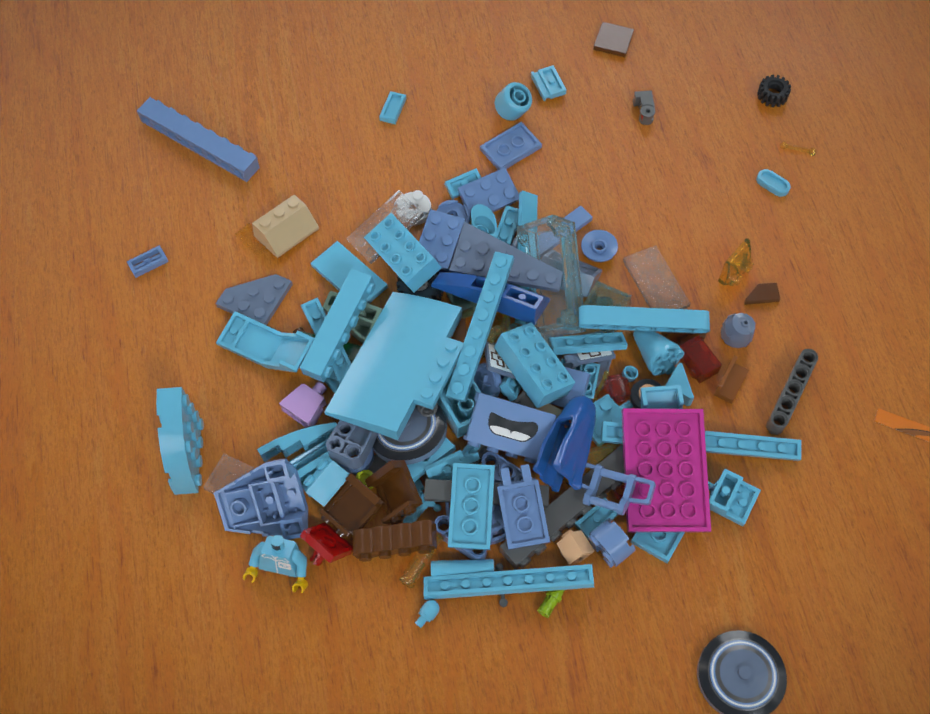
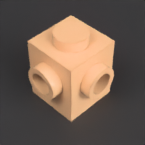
(575, 546)

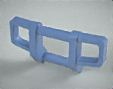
(630, 480)

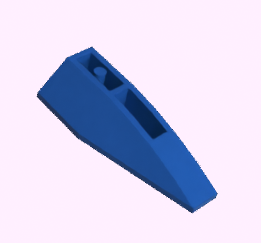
(514, 301)

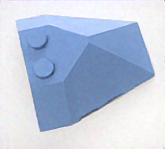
(265, 501)

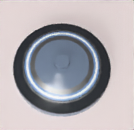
(418, 440)
(741, 674)

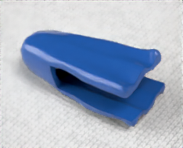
(567, 449)

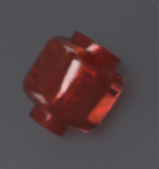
(617, 388)

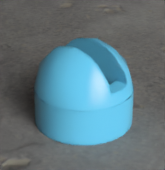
(632, 373)

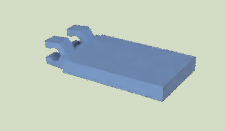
(522, 510)

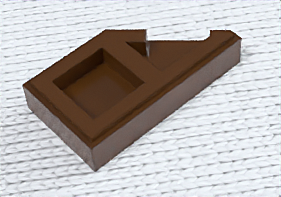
(763, 294)

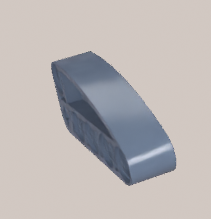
(356, 442)

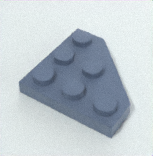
(256, 298)

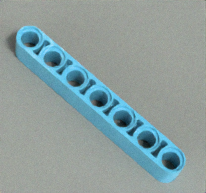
(644, 319)

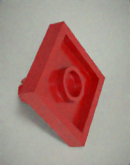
(326, 544)

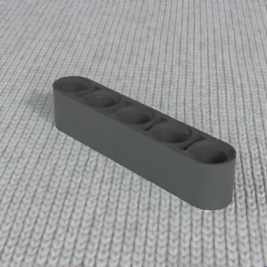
(788, 398)

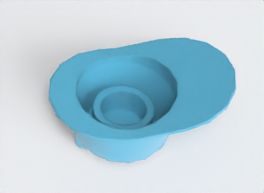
(484, 219)

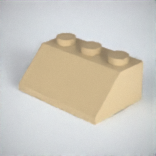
(285, 226)

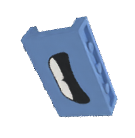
(508, 427)

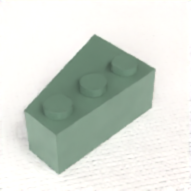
(366, 318)

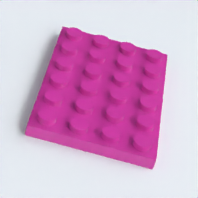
(672, 453)

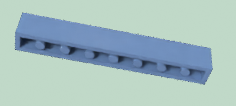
(198, 139)

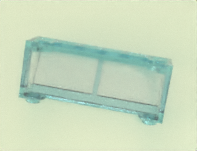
(555, 243)

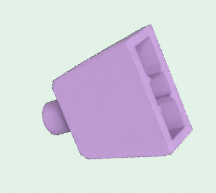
(305, 404)

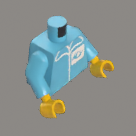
(280, 557)

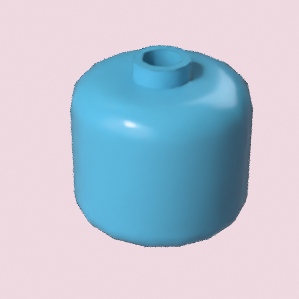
(513, 101)

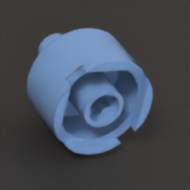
(611, 542)

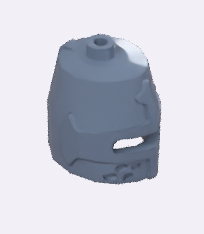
(738, 330)

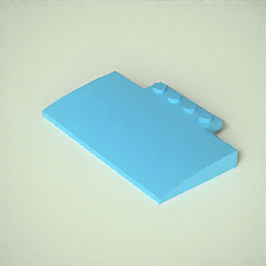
(399, 365)

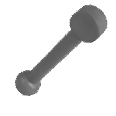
(503, 602)

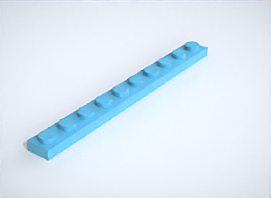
(727, 443)

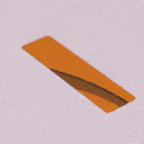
(902, 424)

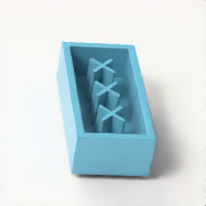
(402, 252)
(534, 364)

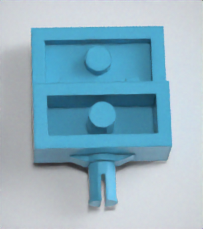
(607, 411)
(732, 497)

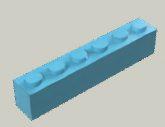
(337, 325)

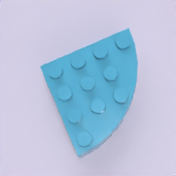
(180, 439)

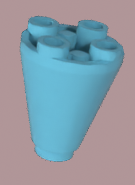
(658, 352)

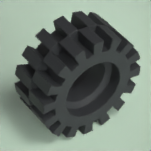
(777, 84)

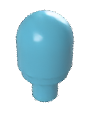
(427, 612)

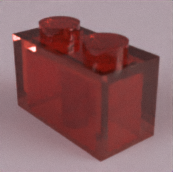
(699, 359)

